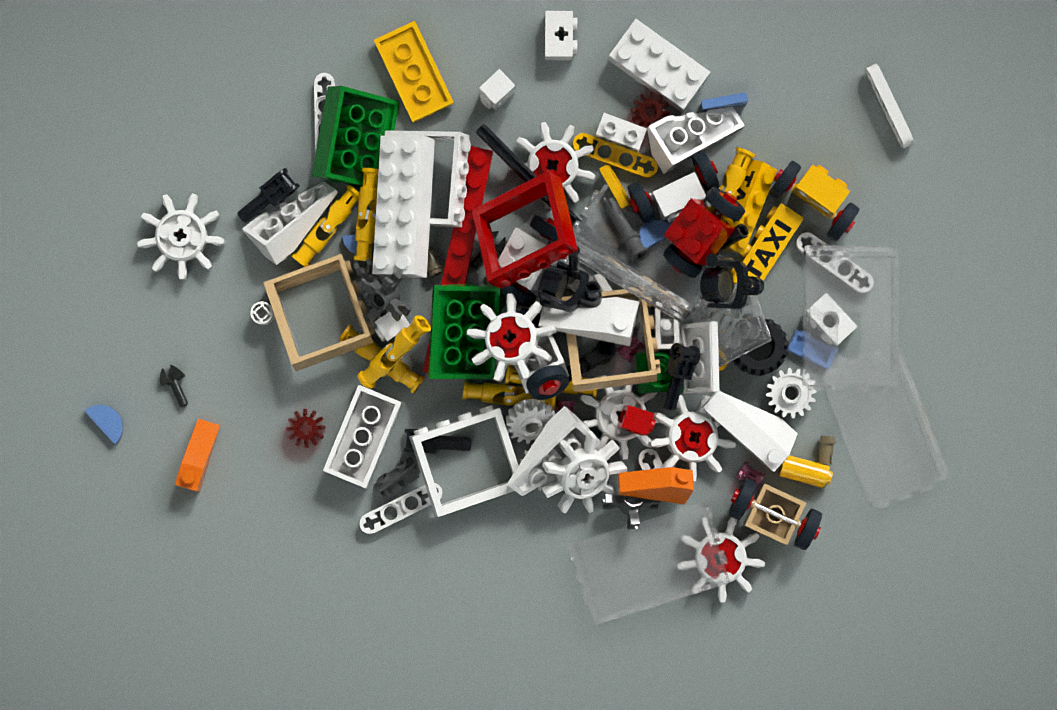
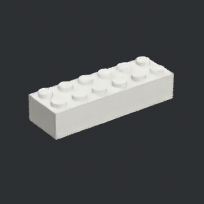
(403, 206)

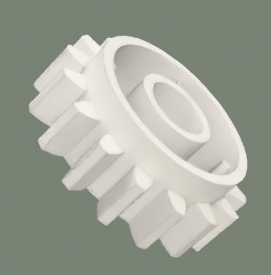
(778, 396)
(528, 419)

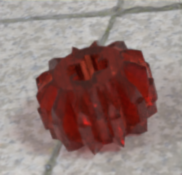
(647, 103)
(301, 434)

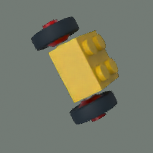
(819, 192)

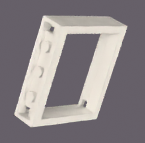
(459, 171)
(445, 427)

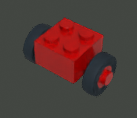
(701, 231)

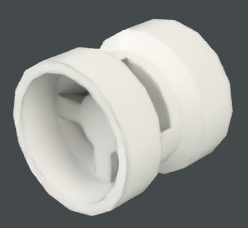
(265, 312)

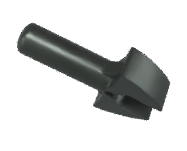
(477, 261)
(175, 385)

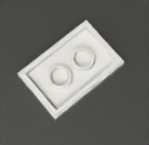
(706, 372)

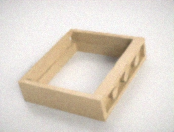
(305, 275)
(623, 379)

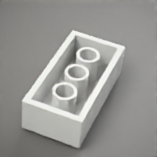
(659, 65)
(362, 436)

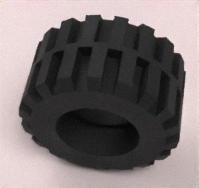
(773, 361)

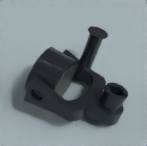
(555, 282)
(718, 283)

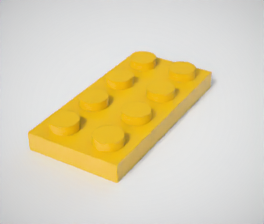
(413, 71)

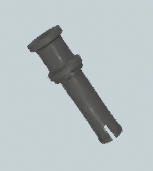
(630, 238)

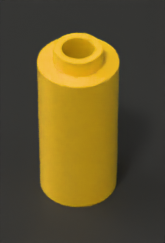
(806, 471)

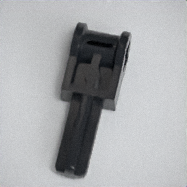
(273, 192)
(595, 357)
(680, 368)
(439, 442)

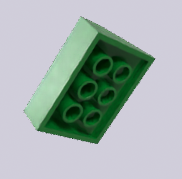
(352, 134)
(452, 314)

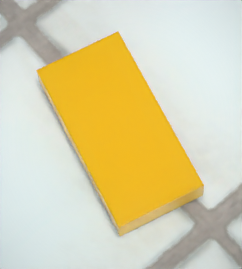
(615, 186)

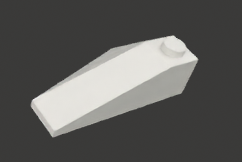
(679, 137)
(285, 228)
(609, 322)
(758, 431)
(548, 449)

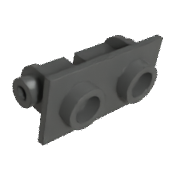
(404, 470)

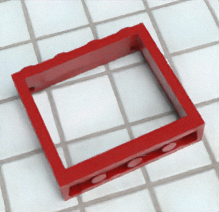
(511, 201)

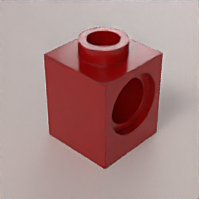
(636, 420)

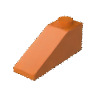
(197, 455)
(658, 484)

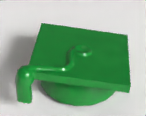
(663, 379)

